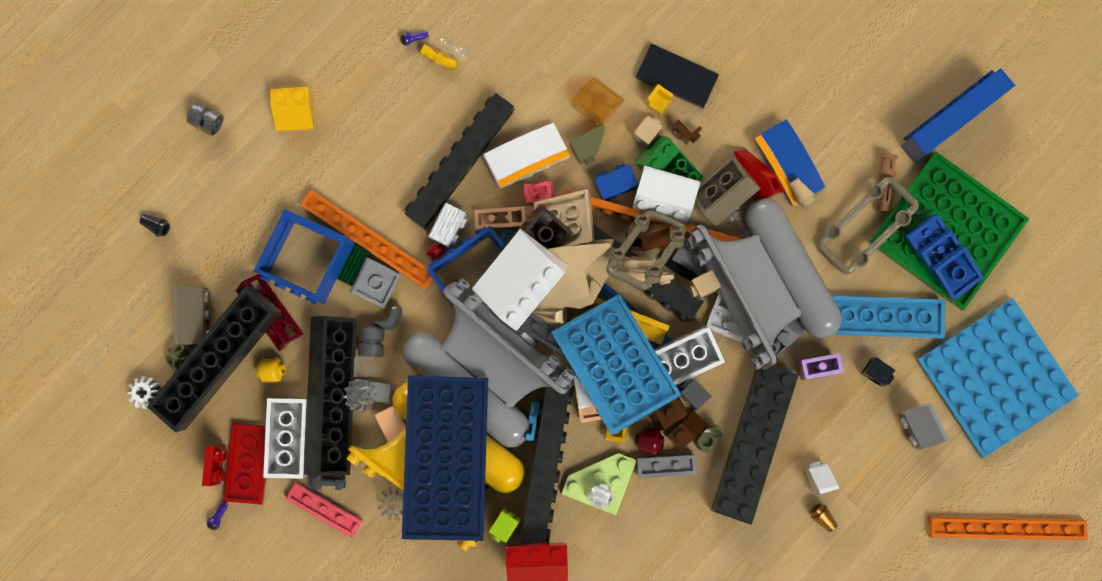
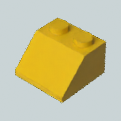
(292, 108)

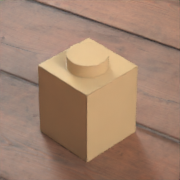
(647, 131)
(704, 285)

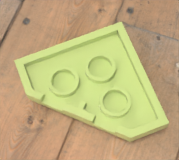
(612, 471)

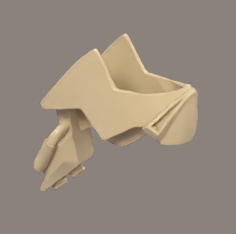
(586, 277)

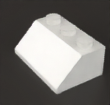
(666, 194)

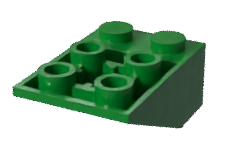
(666, 156)

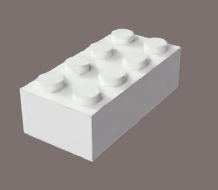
(690, 355)
(285, 438)

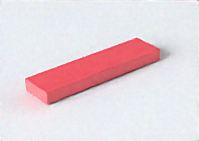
(324, 509)

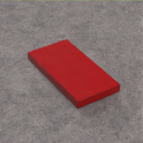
(246, 465)

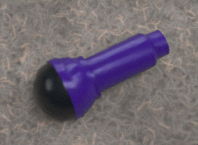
(406, 38)
(214, 522)

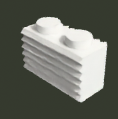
(448, 226)

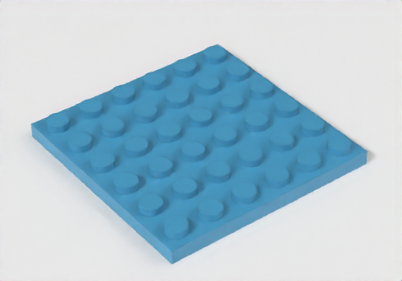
(997, 378)

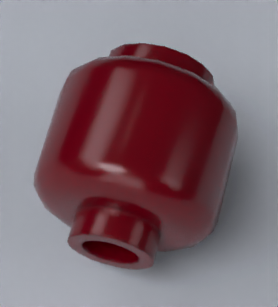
(649, 441)

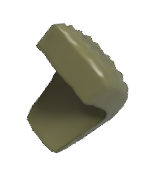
(709, 438)

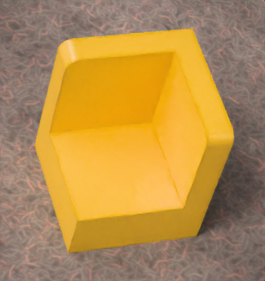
(659, 99)

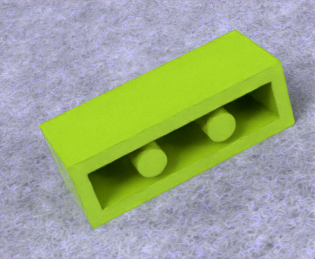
(504, 525)

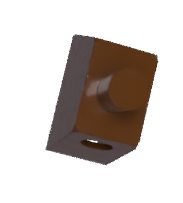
(668, 414)

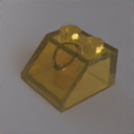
(597, 102)

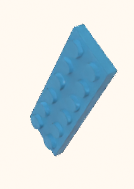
(891, 317)

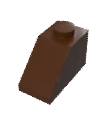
(686, 430)

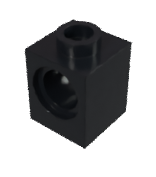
(878, 372)

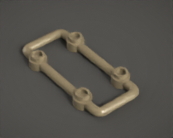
(874, 192)
(654, 272)

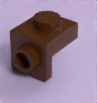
(681, 132)

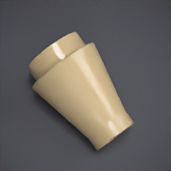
(801, 192)

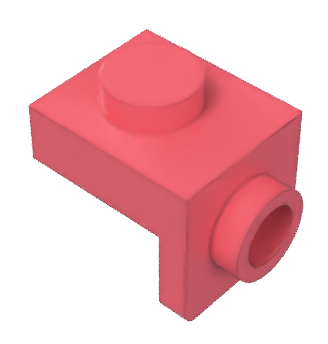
(538, 192)

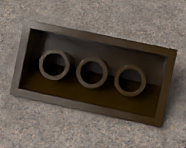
(543, 228)

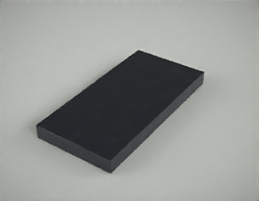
(677, 75)

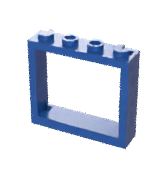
(276, 243)
(453, 254)

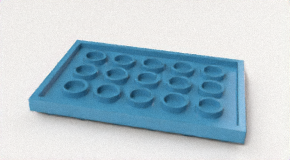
(615, 364)

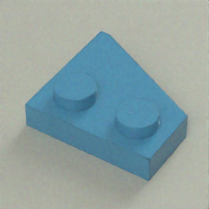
(536, 411)

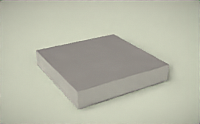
(375, 282)

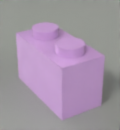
(820, 366)

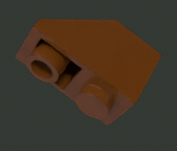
(654, 237)

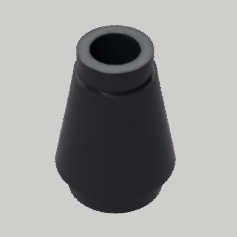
(156, 225)

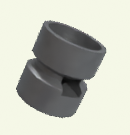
(202, 117)
(371, 342)

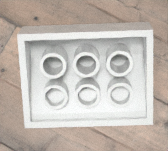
(519, 279)

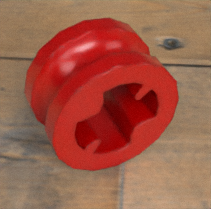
(435, 251)

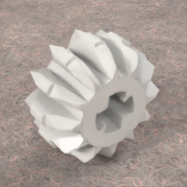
(140, 386)

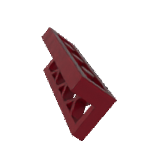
(277, 330)

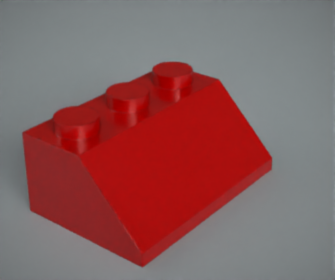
(537, 562)

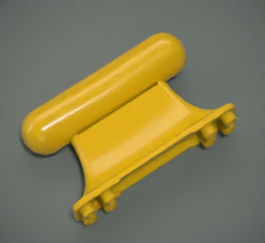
(503, 469)

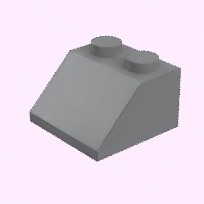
(923, 426)

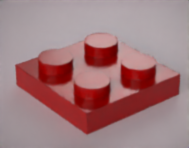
(213, 465)

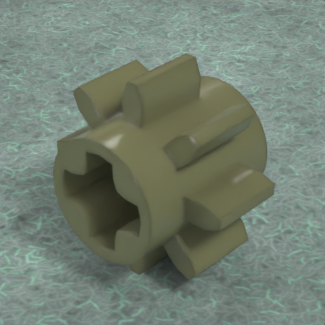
(176, 356)

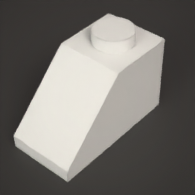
(820, 478)

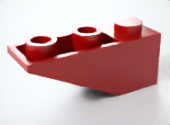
(763, 176)

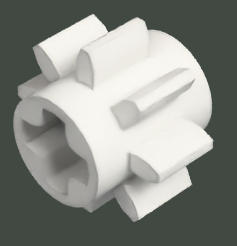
(601, 496)

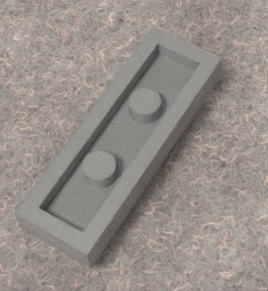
(666, 466)

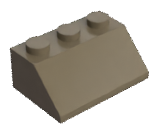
(725, 191)
(190, 314)

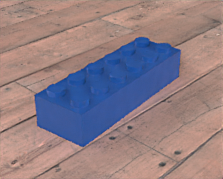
(956, 114)

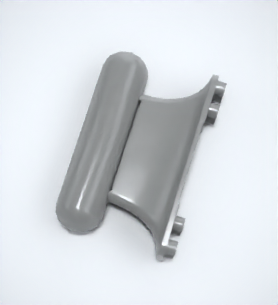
(767, 281)
(490, 349)

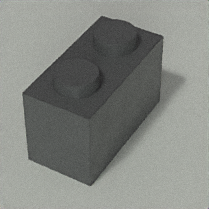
(693, 394)

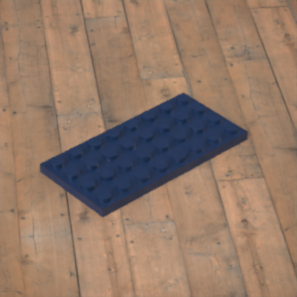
(445, 458)

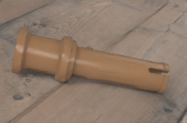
(887, 170)

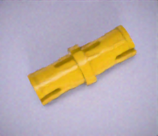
(439, 58)

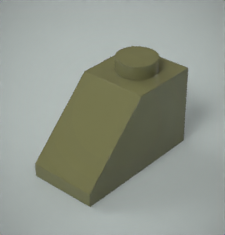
(587, 145)

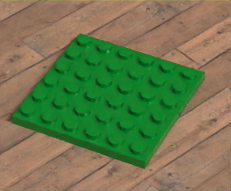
(966, 207)

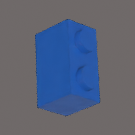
(616, 182)

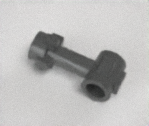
(317, 482)

